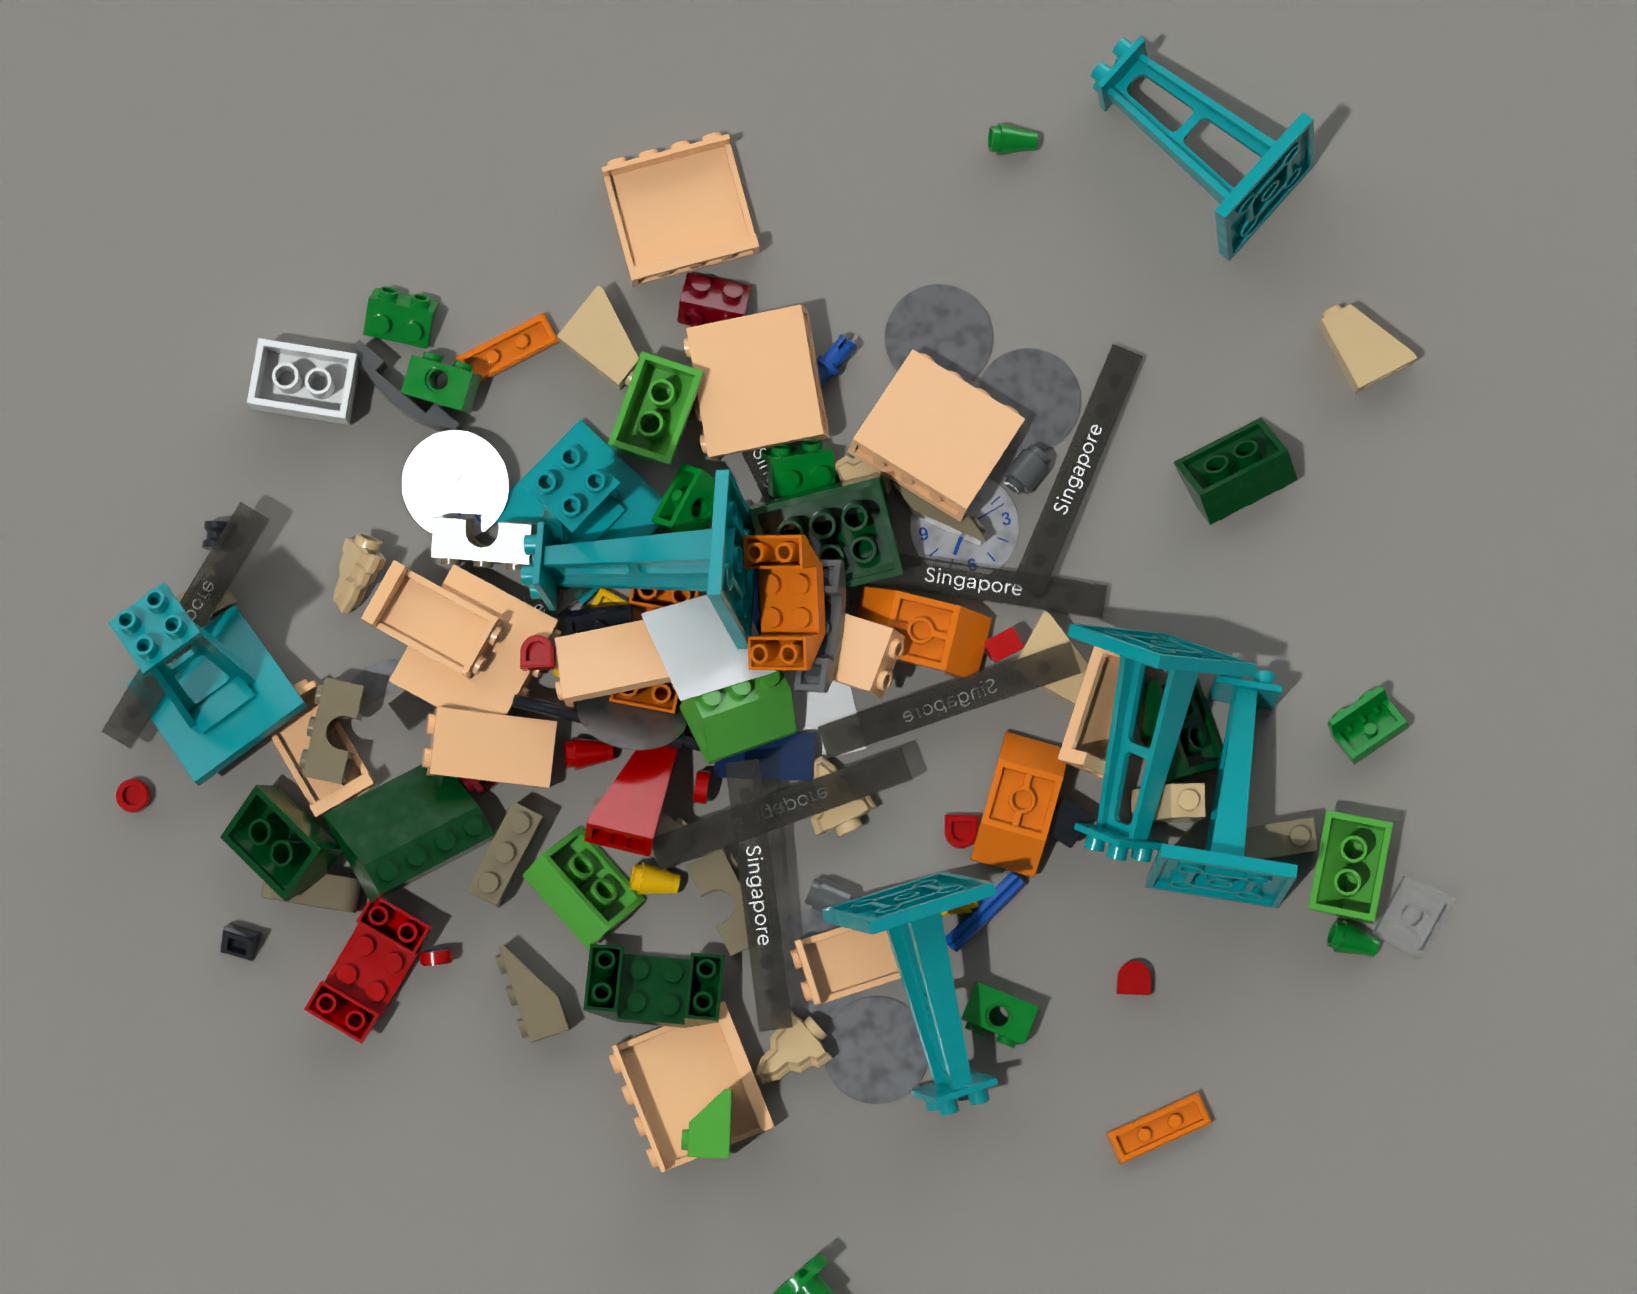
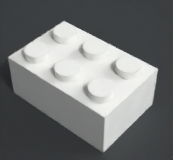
(303, 381)

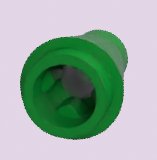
(1009, 139)
(1351, 940)

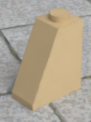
(600, 340)
(1362, 347)
(1048, 635)
(1177, 803)

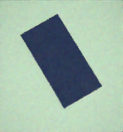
(780, 760)

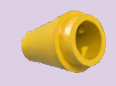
(650, 880)

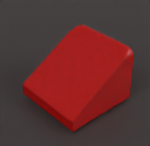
(1003, 645)

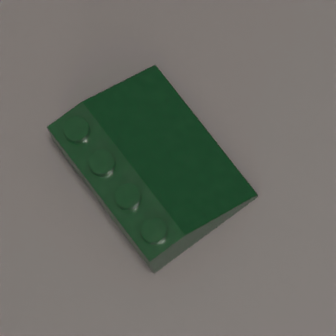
(841, 523)
(407, 830)

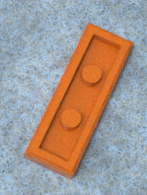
(510, 348)
(1159, 1128)

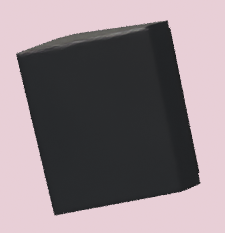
(239, 941)

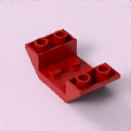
(369, 969)

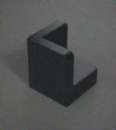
(1064, 821)

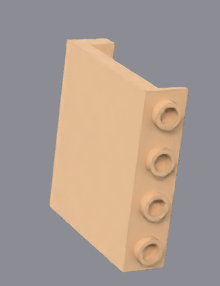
(680, 209)
(757, 382)
(936, 434)
(501, 676)
(677, 1074)

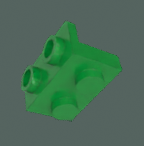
(400, 317)
(799, 467)
(1366, 724)

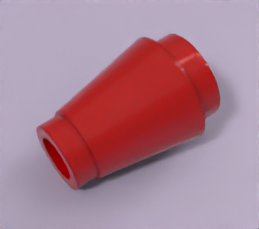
(586, 753)

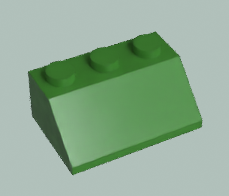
(655, 409)
(741, 716)
(1350, 866)
(583, 887)
(710, 1129)

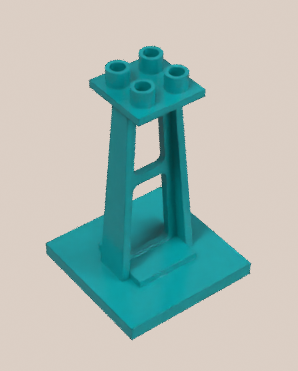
(1265, 185)
(584, 494)
(669, 561)
(1184, 663)
(225, 687)
(1221, 867)
(920, 949)

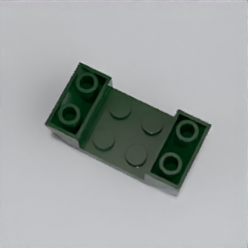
(653, 987)

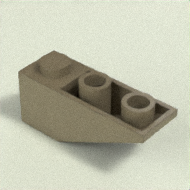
(968, 528)
(538, 1004)

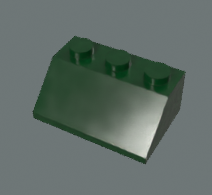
(1236, 470)
(1198, 742)
(280, 841)

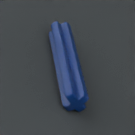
(985, 912)

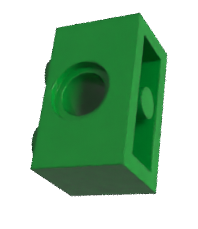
(422, 382)
(687, 501)
(1019, 1012)

